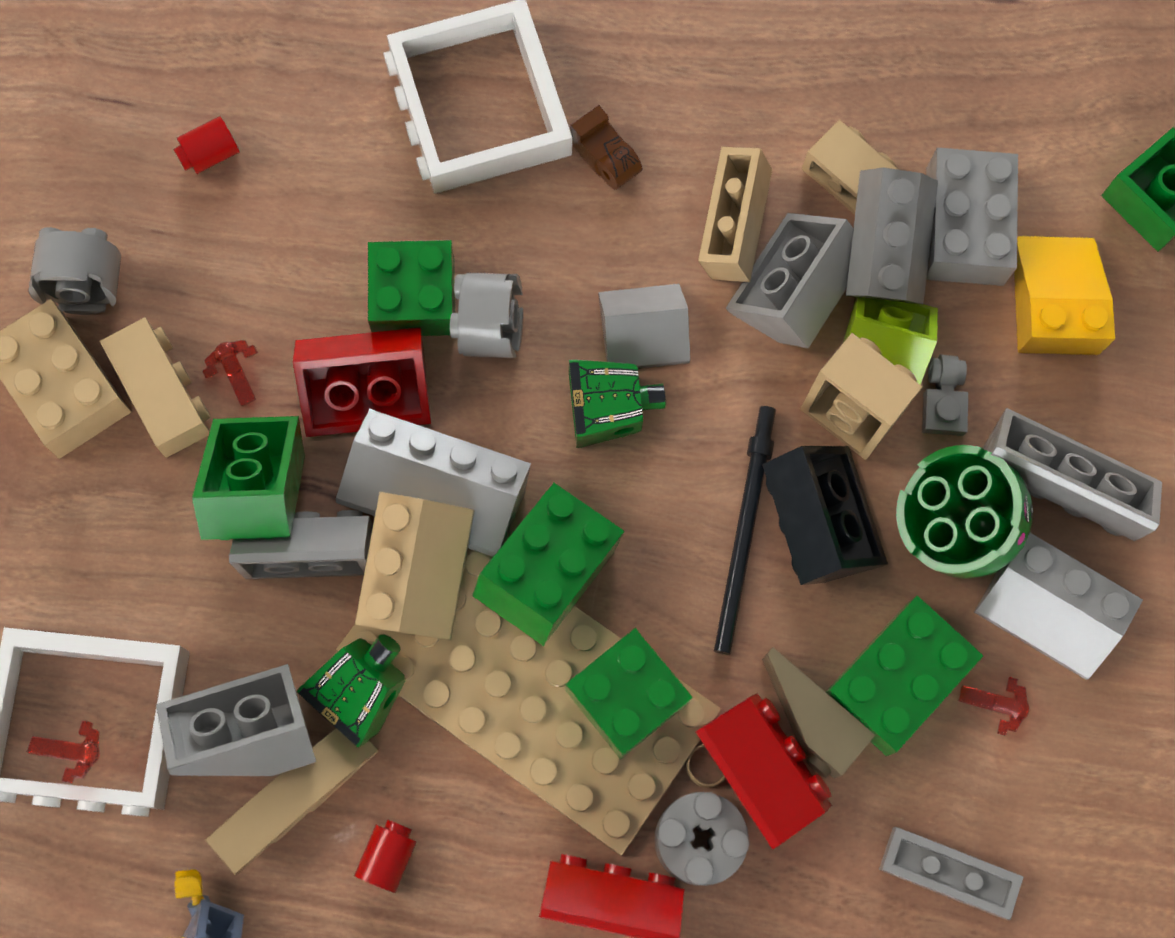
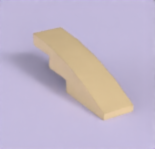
(288, 801)

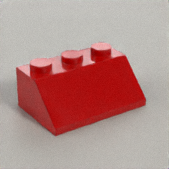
(360, 372)
(766, 769)
(612, 900)

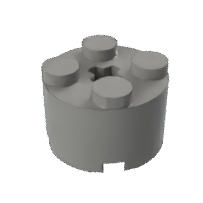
(75, 270)
(487, 315)
(726, 845)

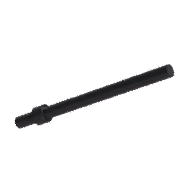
(759, 450)

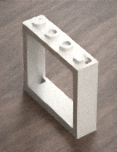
(497, 160)
(174, 663)

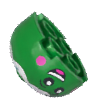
(964, 512)

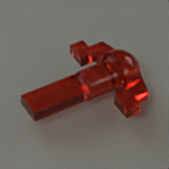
(226, 354)
(1015, 707)
(84, 753)

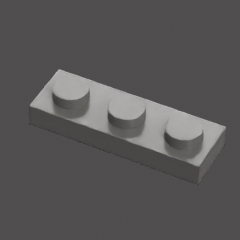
(951, 873)

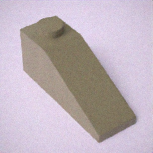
(819, 723)

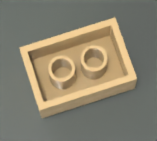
(57, 380)
(860, 395)

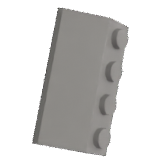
(435, 467)
(1078, 477)

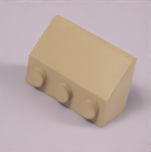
(414, 566)

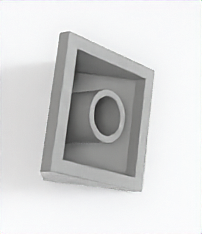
(646, 326)

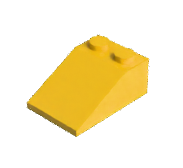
(1062, 297)

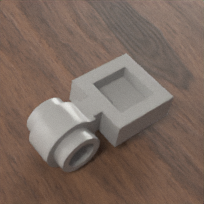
(946, 409)

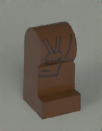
(604, 149)

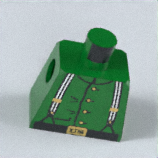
(609, 400)
(357, 687)

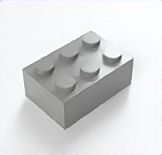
(974, 216)

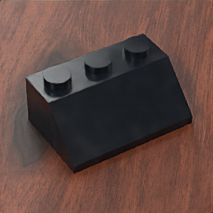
(824, 513)

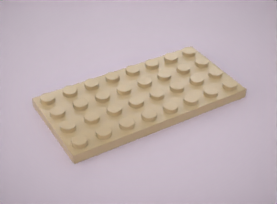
(512, 708)

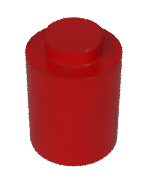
(206, 146)
(386, 856)

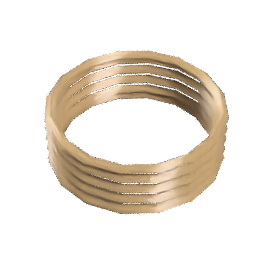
(691, 775)

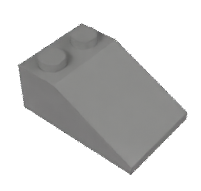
(237, 728)

